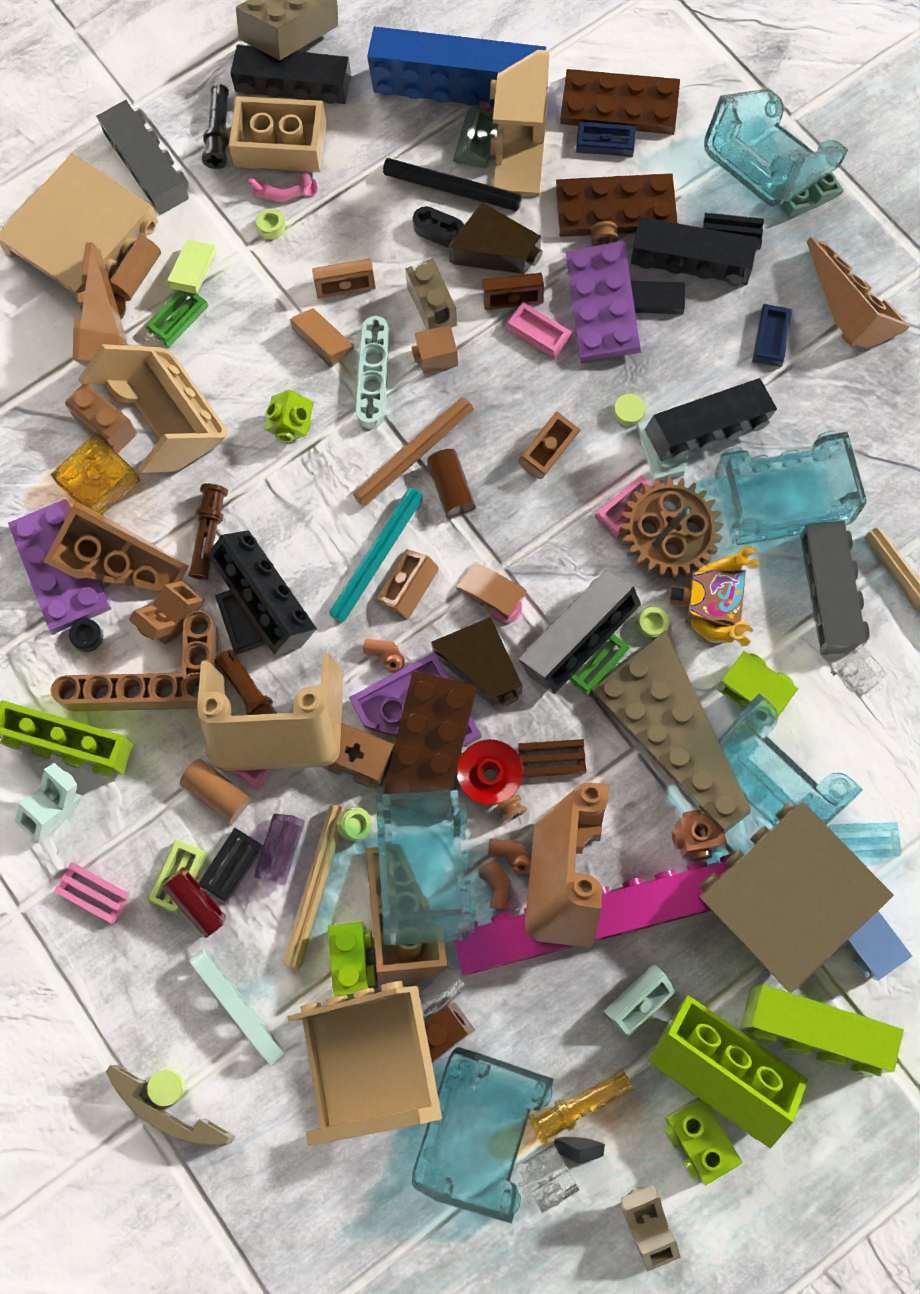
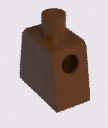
(446, 1030)

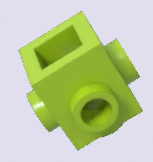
(288, 416)

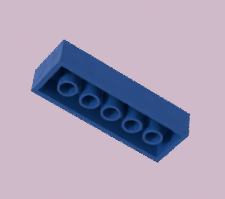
(439, 64)

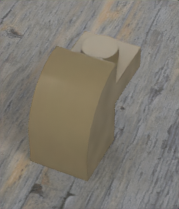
(649, 1227)

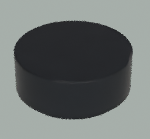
(86, 635)

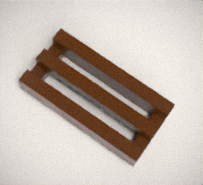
(553, 745)

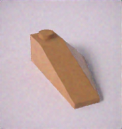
(855, 310)
(100, 316)
(108, 552)
(404, 961)

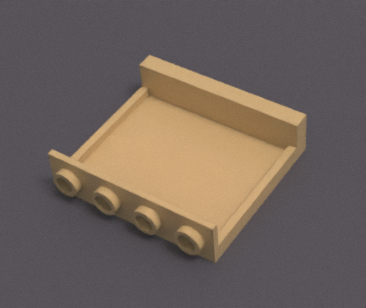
(73, 209)
(369, 1063)

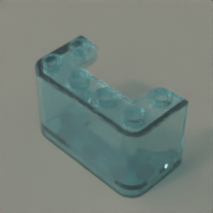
(783, 493)
(423, 868)

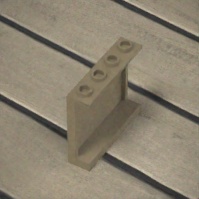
(794, 894)

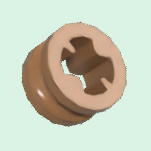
(604, 233)
(510, 809)

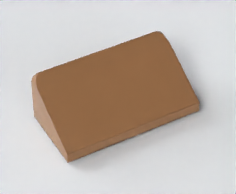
(321, 336)
(407, 583)

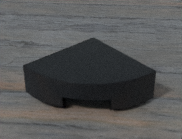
(579, 1149)

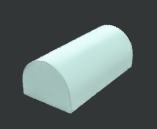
(639, 1001)

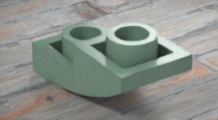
(814, 196)

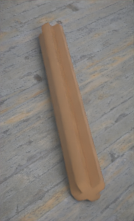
(413, 452)

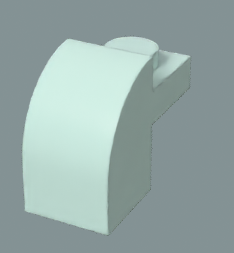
(49, 805)

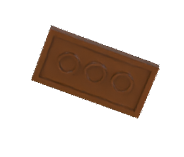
(621, 100)
(614, 199)
(430, 735)

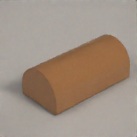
(135, 267)
(344, 278)
(548, 446)
(215, 791)

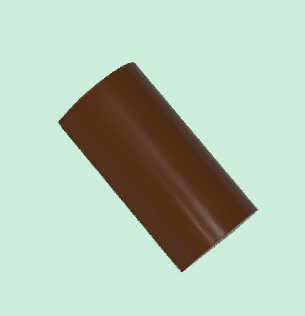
(513, 290)
(450, 482)

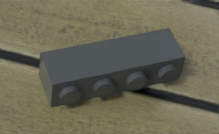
(143, 157)
(833, 587)

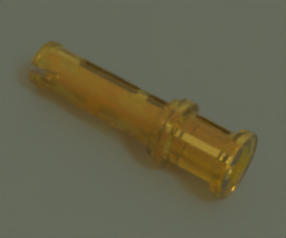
(566, 1113)

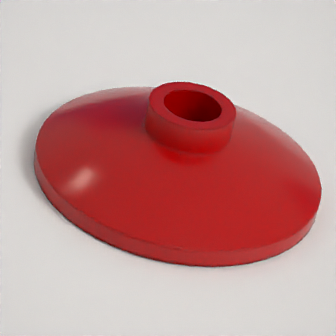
(495, 756)

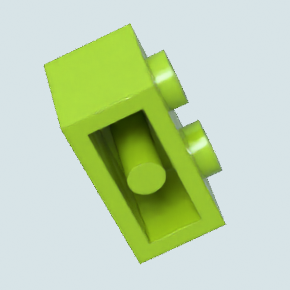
(752, 676)
(349, 958)
(702, 1141)

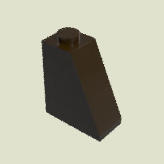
(495, 243)
(481, 660)

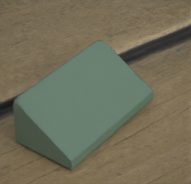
(475, 138)

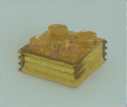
(90, 459)

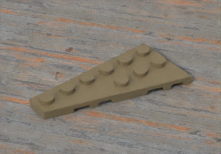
(664, 715)

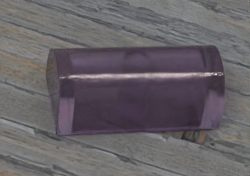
(279, 849)

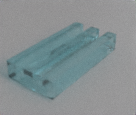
(894, 839)

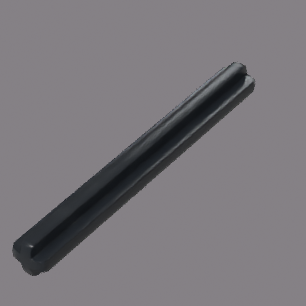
(452, 184)

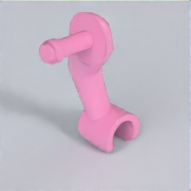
(305, 187)

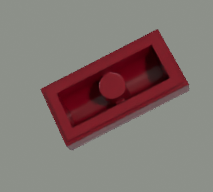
(194, 902)

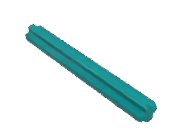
(376, 555)

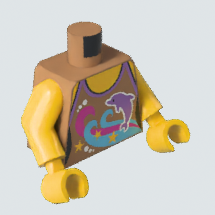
(716, 598)

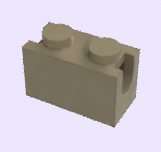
(430, 295)

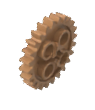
(649, 509)

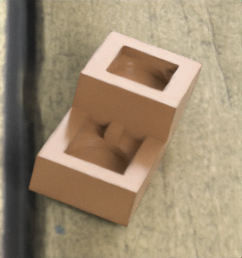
(491, 589)

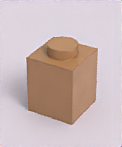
(435, 349)

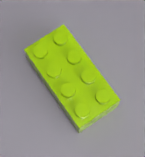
(822, 1029)
(729, 1071)

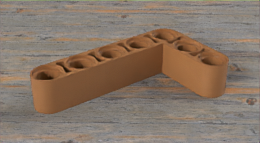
(150, 683)

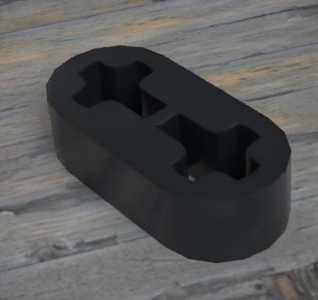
(439, 226)

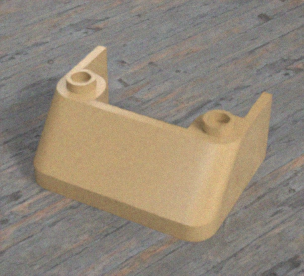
(521, 120)
(165, 398)
(273, 740)

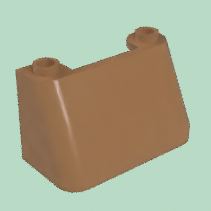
(562, 903)

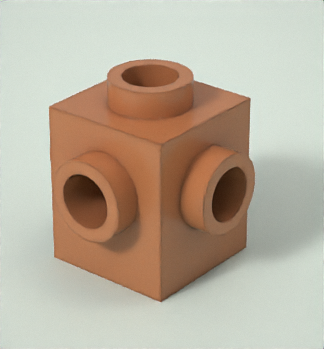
(697, 836)

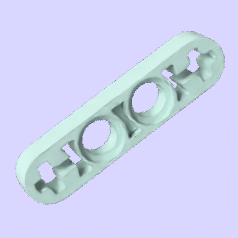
(372, 372)
(237, 1006)

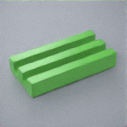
(179, 320)
(579, 682)

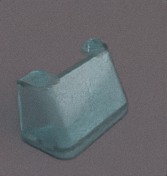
(761, 153)
(771, 776)
(475, 1145)

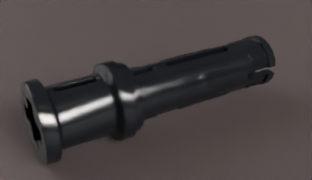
(215, 136)

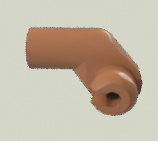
(388, 652)
(514, 853)
(499, 881)

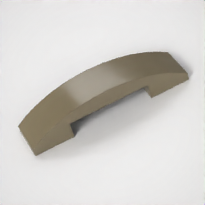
(129, 1089)

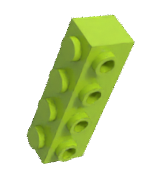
(64, 738)

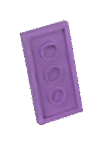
(603, 302)
(60, 596)

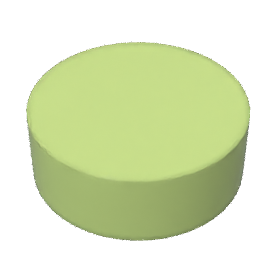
(270, 224)
(629, 409)
(652, 622)
(354, 824)
(165, 1087)

